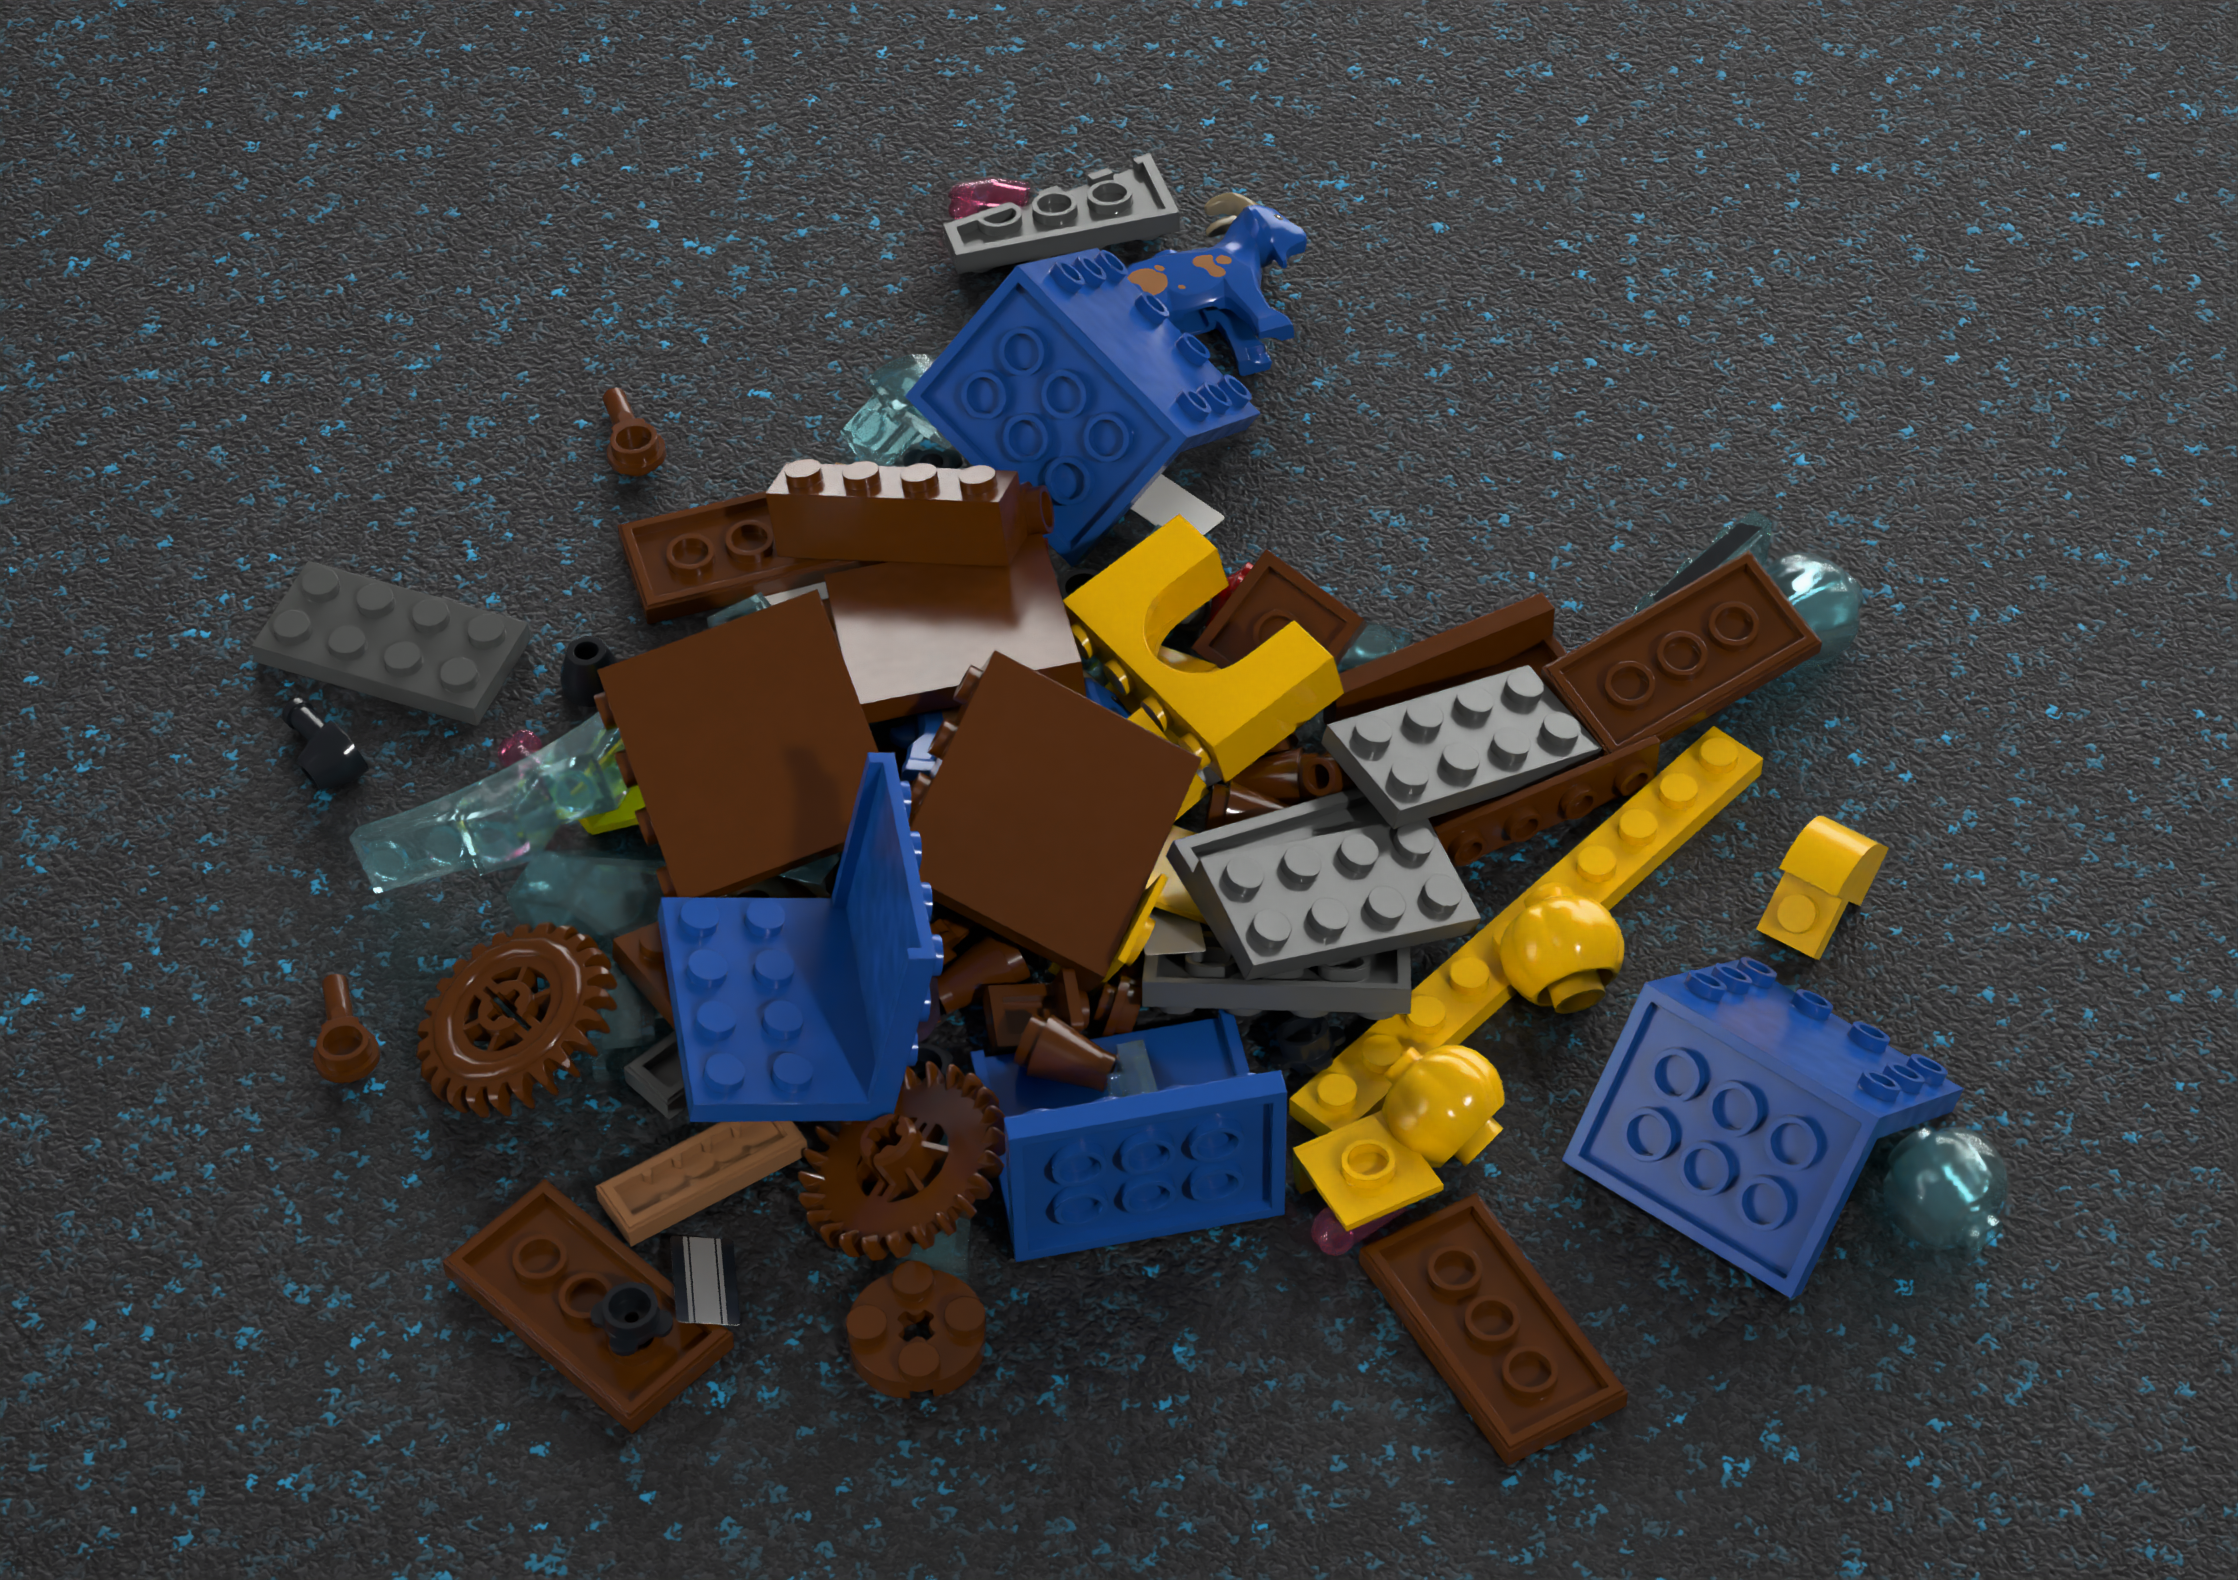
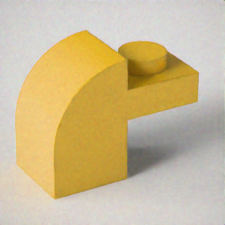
(1821, 875)

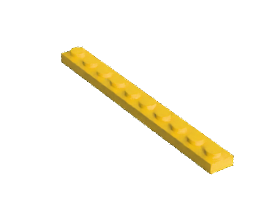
(1472, 980)

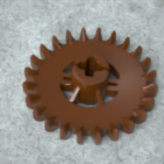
(515, 1056)
(905, 1157)

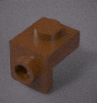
(1011, 1007)

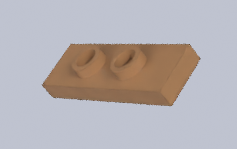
(697, 1174)

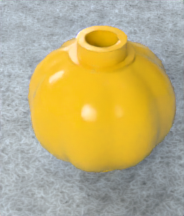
(1562, 950)
(1443, 1103)

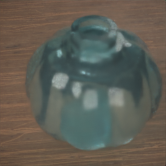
(1823, 597)
(1946, 1189)

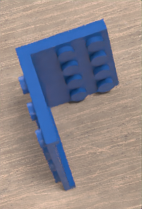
(1078, 391)
(809, 998)
(1748, 1114)
(1145, 1164)

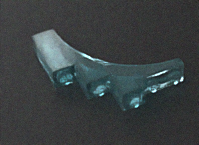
(499, 818)

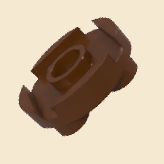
(916, 1297)

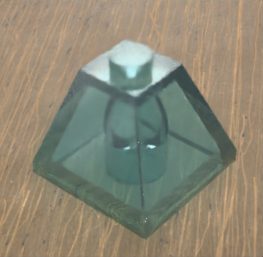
(590, 890)

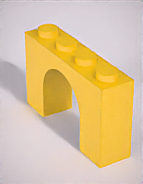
(1220, 714)

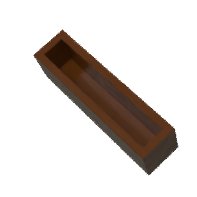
(897, 513)

